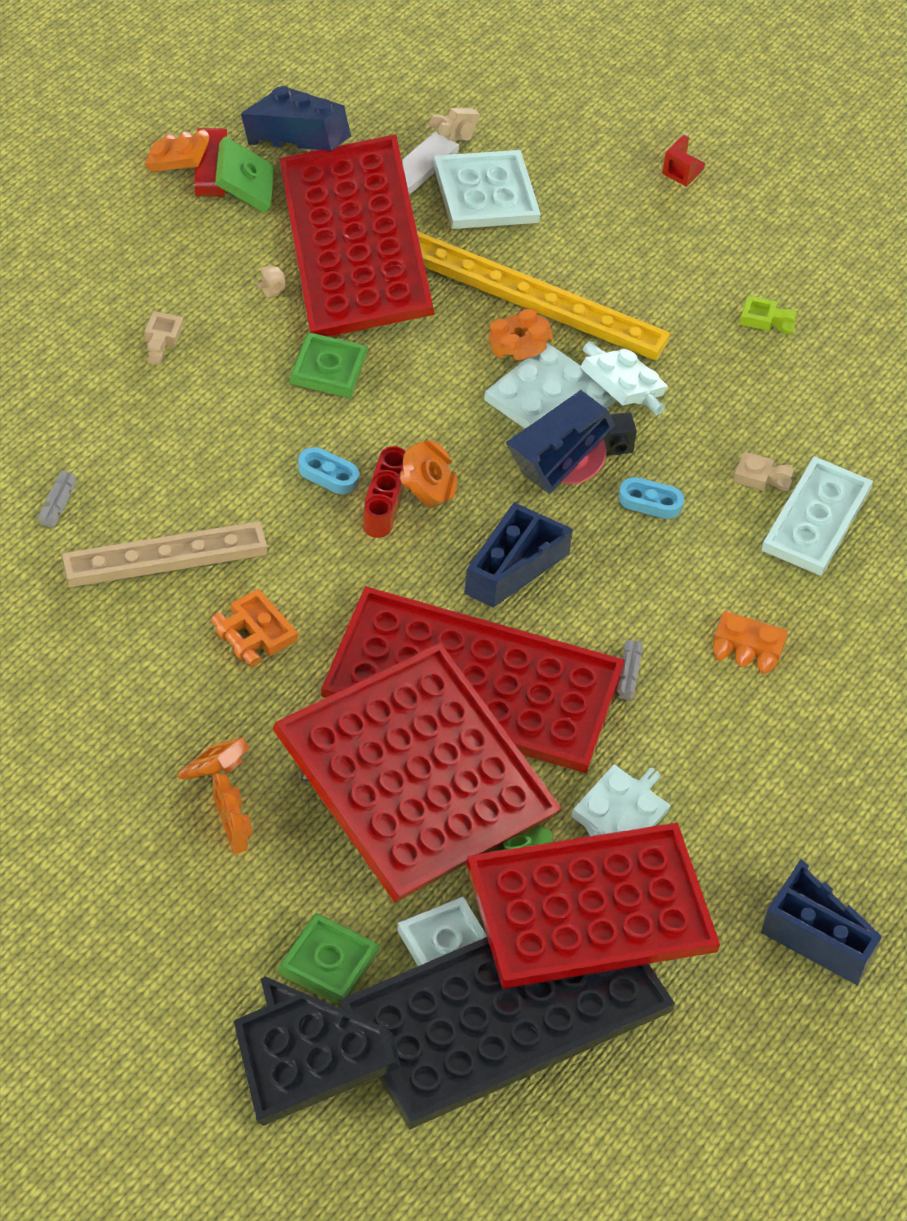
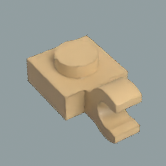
(457, 125)
(161, 332)
(760, 471)

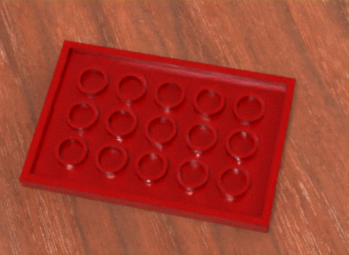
(591, 905)

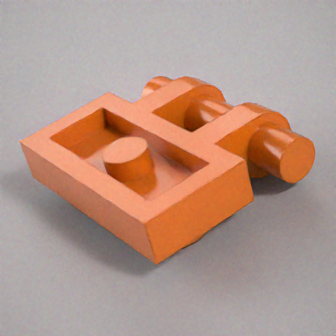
(262, 621)

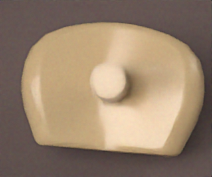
(272, 281)

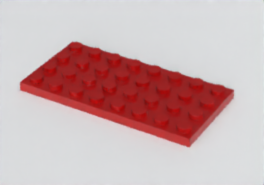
(355, 237)
(538, 688)

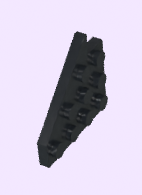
(307, 1051)

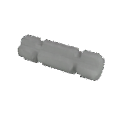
(57, 499)
(629, 673)

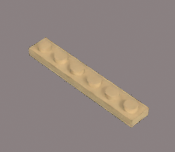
(164, 554)

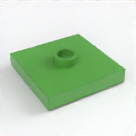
(244, 174)
(329, 365)
(328, 959)

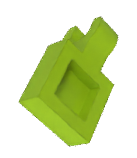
(763, 313)

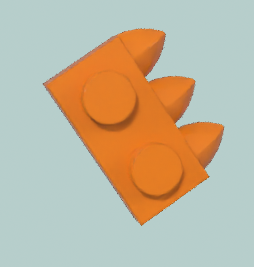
(177, 152)
(749, 640)
(216, 758)
(228, 802)

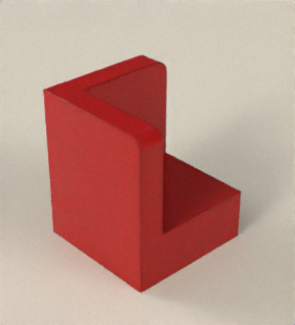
(680, 165)

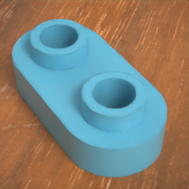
(331, 471)
(651, 498)

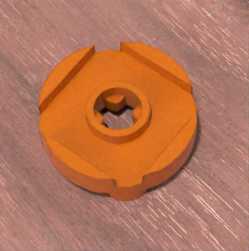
(520, 335)
(428, 473)

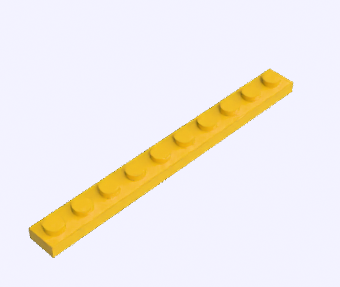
(543, 298)

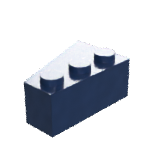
(297, 119)
(560, 440)
(516, 554)
(820, 926)

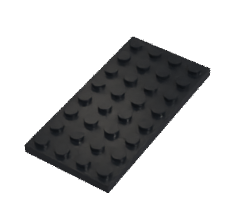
(471, 1037)

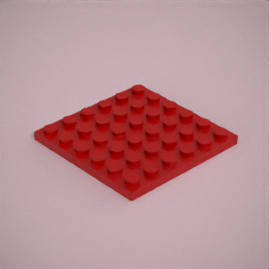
(416, 770)

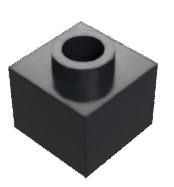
(622, 436)

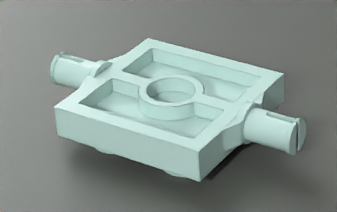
(624, 377)
(621, 803)

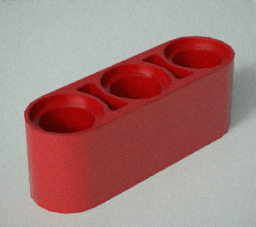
(206, 171)
(384, 493)

